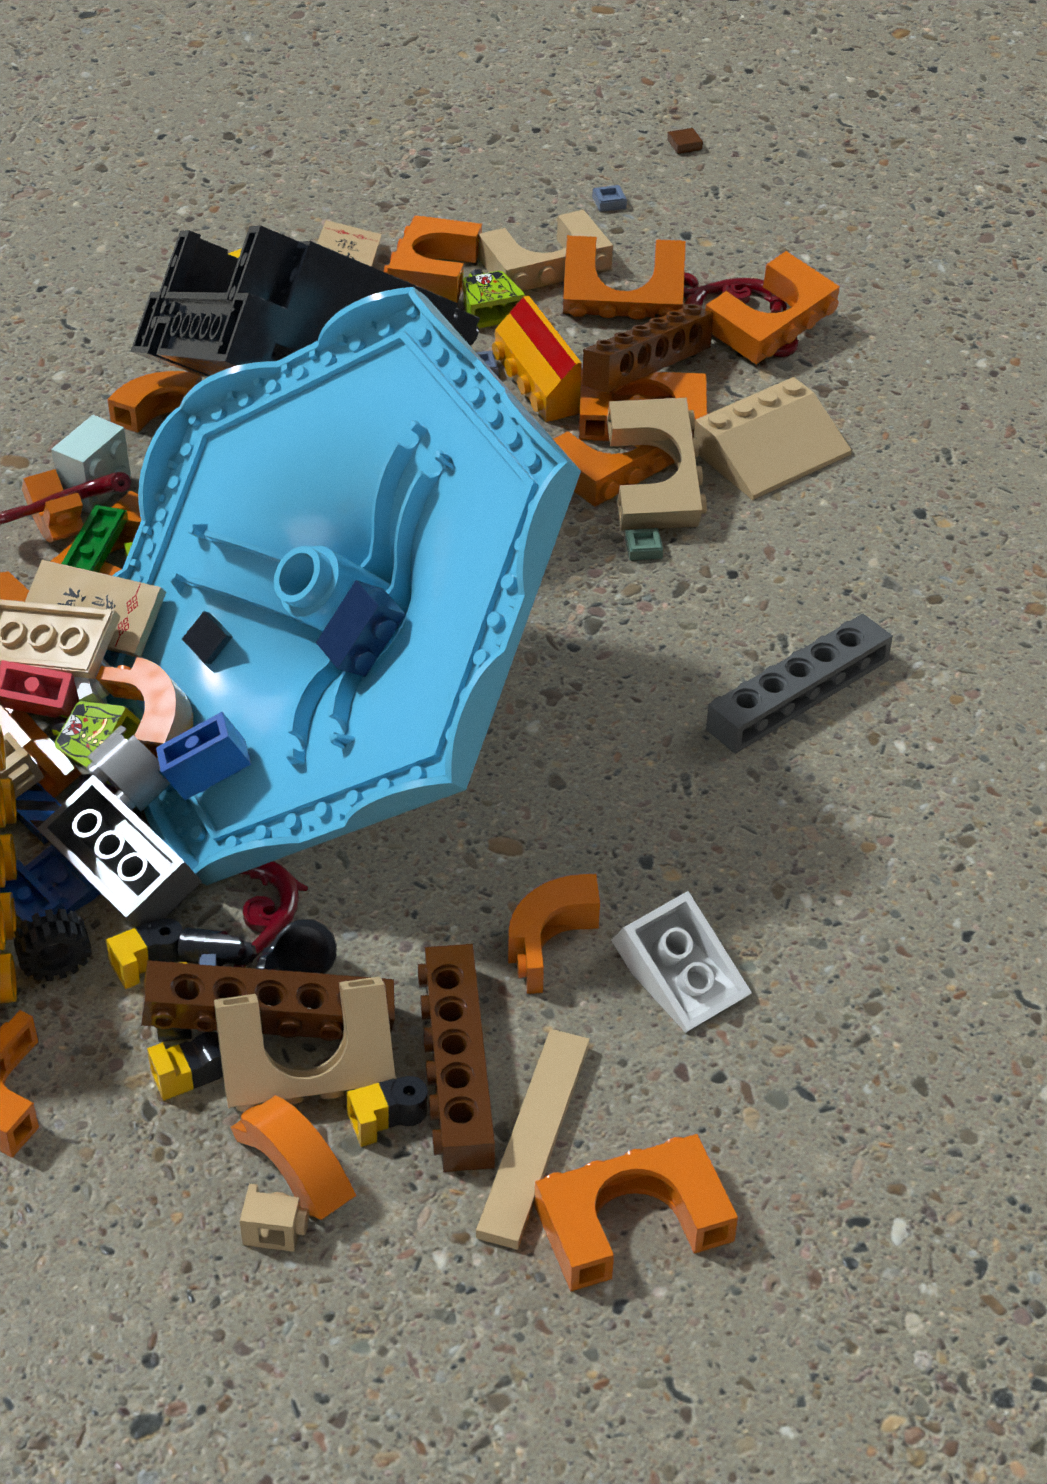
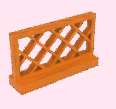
(54, 765)

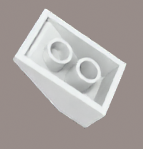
(681, 962)

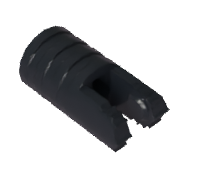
(227, 948)

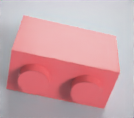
(37, 690)

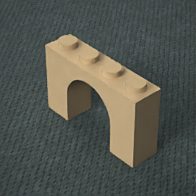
(533, 269)
(666, 426)
(360, 1060)

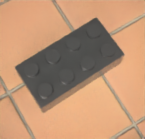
(119, 854)

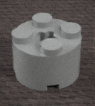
(128, 769)

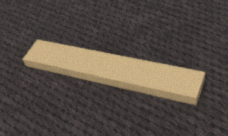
(532, 1139)

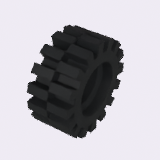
(34, 942)

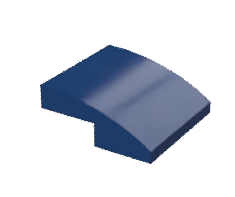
(48, 884)

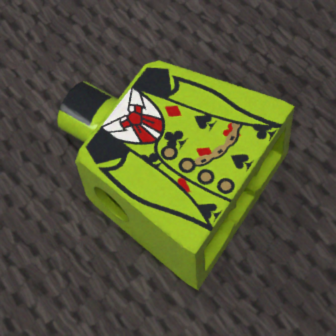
(490, 296)
(88, 727)

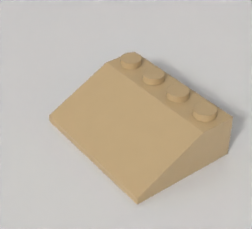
(770, 438)

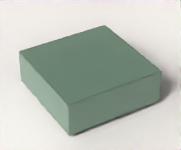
(644, 544)

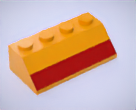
(539, 361)

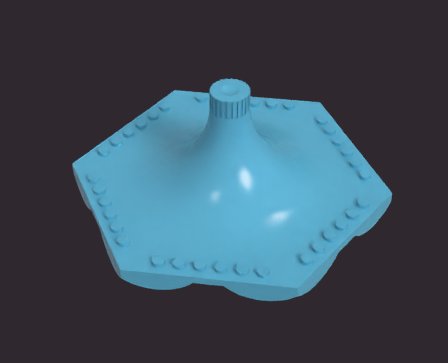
(266, 500)

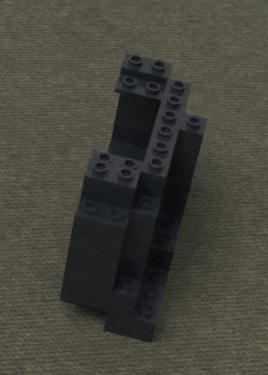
(258, 306)

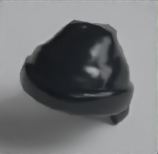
(301, 948)

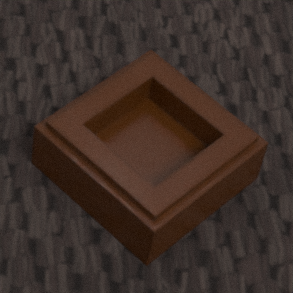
(685, 140)

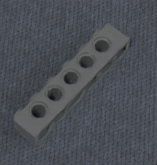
(798, 683)

